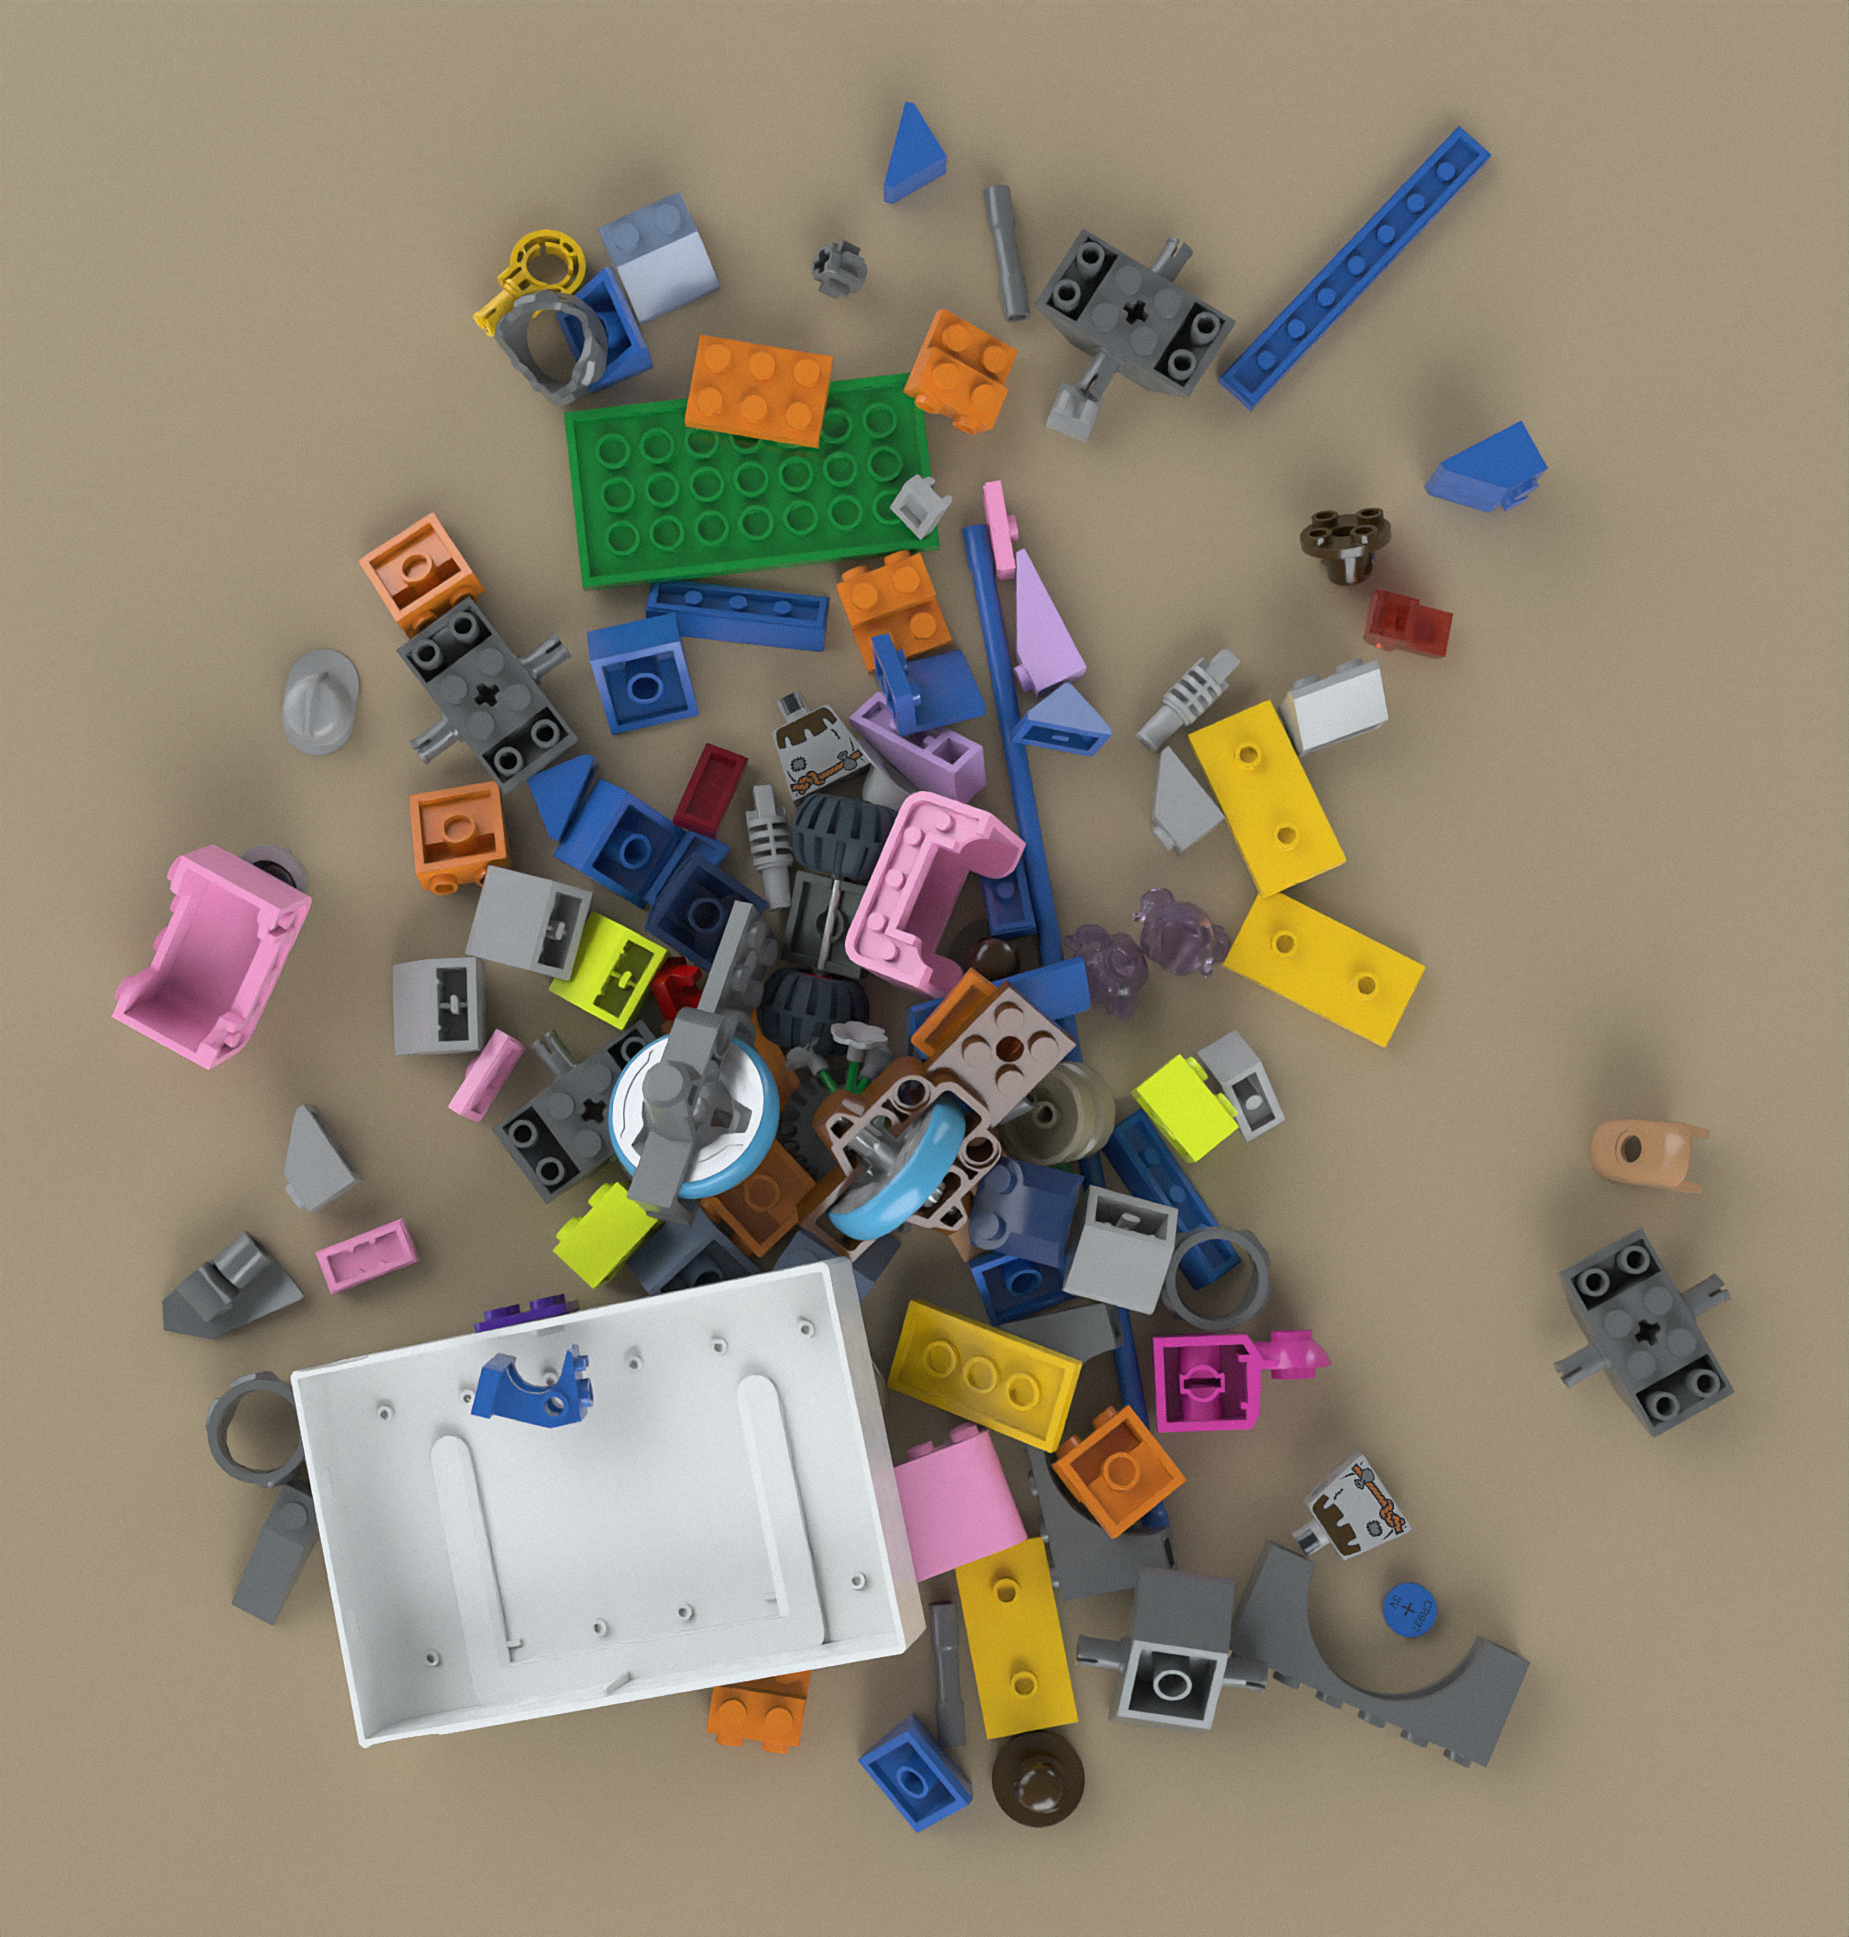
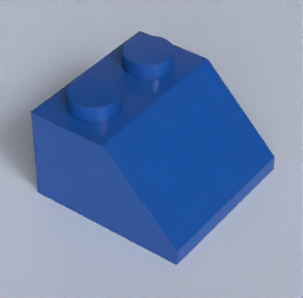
(1491, 472)
(642, 673)
(619, 842)

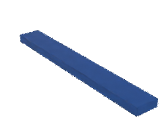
(1354, 268)

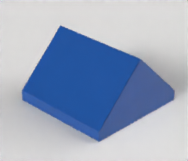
(626, 347)
(1016, 1286)
(917, 1774)

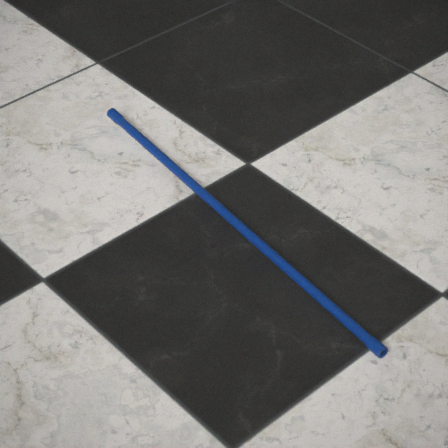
(981, 564)

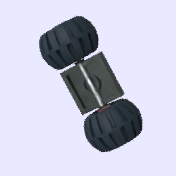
(846, 841)

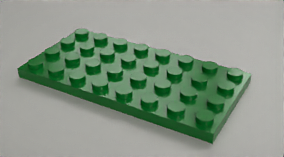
(712, 503)

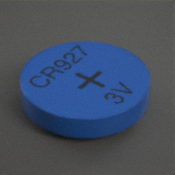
(1409, 1609)

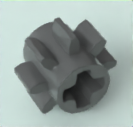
(839, 269)

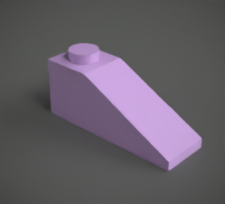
(1043, 644)
(931, 759)

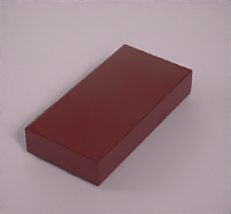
(710, 791)

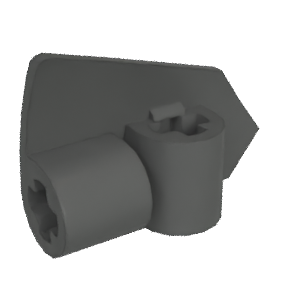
(230, 1291)

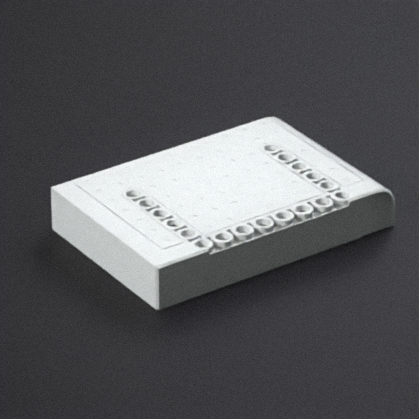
(687, 1535)

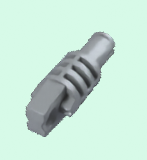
(1188, 698)
(770, 847)

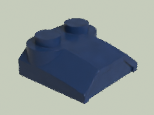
(696, 909)
(1024, 1210)

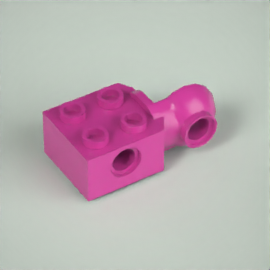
(1216, 1376)

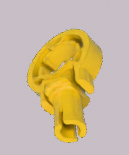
(517, 277)

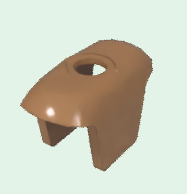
(1662, 1158)

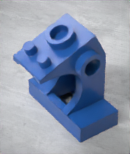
(508, 1395)

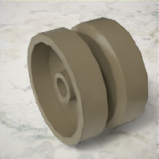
(1070, 1118)

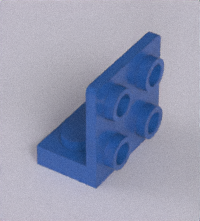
(926, 690)

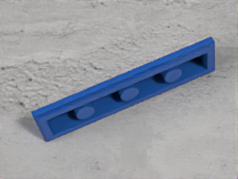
(742, 614)
(1055, 989)
(1155, 1176)

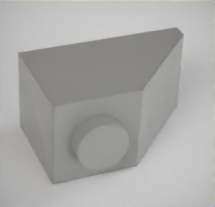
(1180, 806)
(1243, 1081)
(316, 1163)

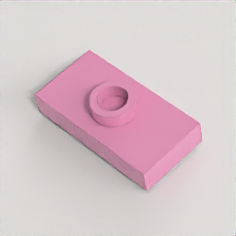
(1002, 530)
(487, 1075)
(367, 1256)

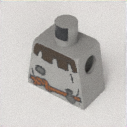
(815, 749)
(1350, 1511)

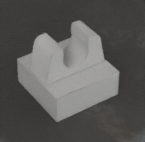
(1073, 413)
(920, 505)

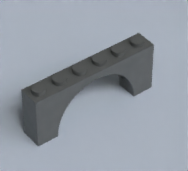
(1082, 1552)
(1457, 1712)

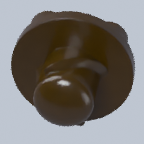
(1346, 543)
(992, 956)
(1038, 1778)

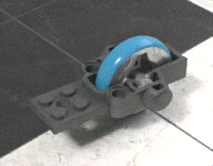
(701, 1101)

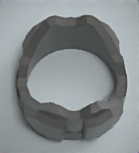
(512, 339)
(1256, 1293)
(220, 1416)

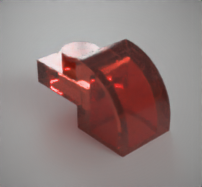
(1404, 625)

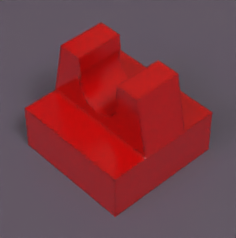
(676, 987)

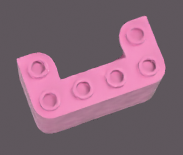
(918, 886)
(214, 957)
(956, 1501)

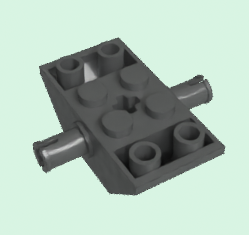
(1103, 287)
(461, 663)
(552, 1132)
(1672, 1368)
(1173, 1653)

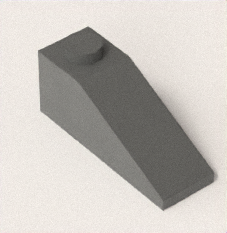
(279, 1553)

